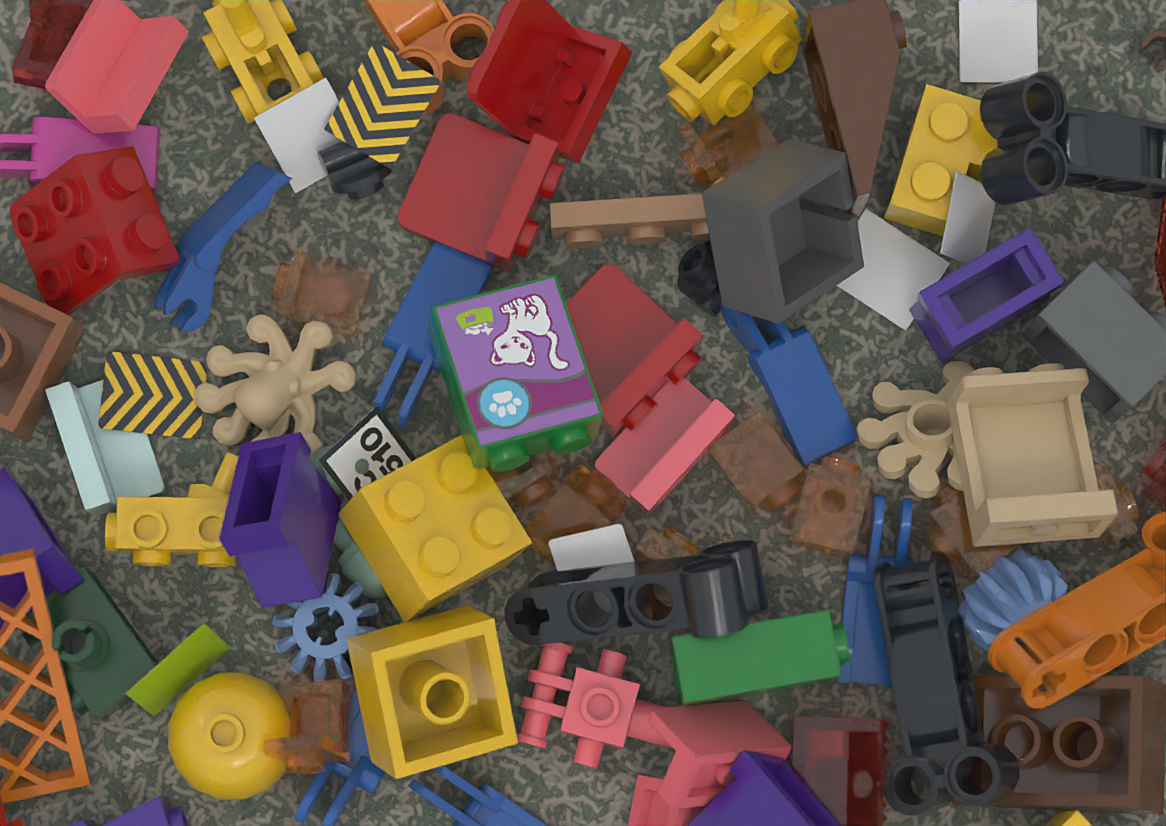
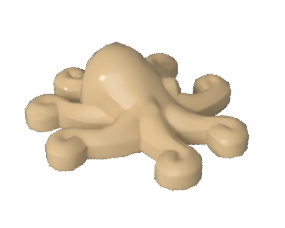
(276, 385)
(921, 432)

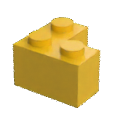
(942, 140)

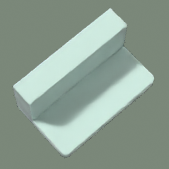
(102, 459)

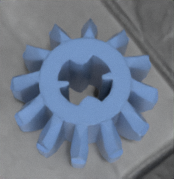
(1008, 594)
(307, 620)

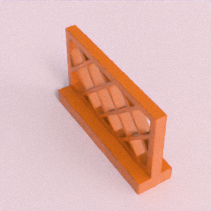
(35, 780)

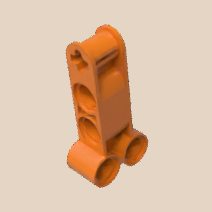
(427, 36)
(1089, 626)

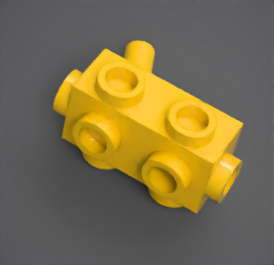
(256, 45)
(728, 56)
(174, 525)

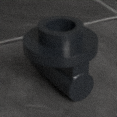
(352, 171)
(699, 278)

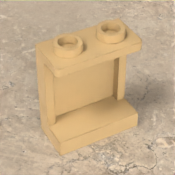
(1027, 456)

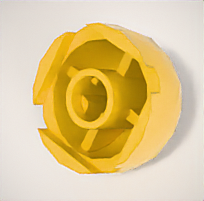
(221, 734)

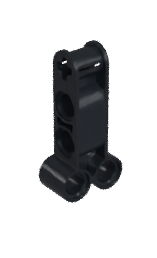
(1058, 145)
(708, 594)
(935, 692)

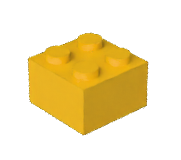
(433, 528)
(432, 691)

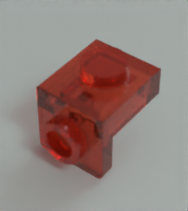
(46, 38)

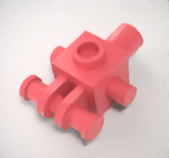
(599, 707)

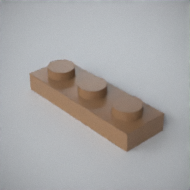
(641, 219)

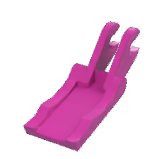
(60, 139)

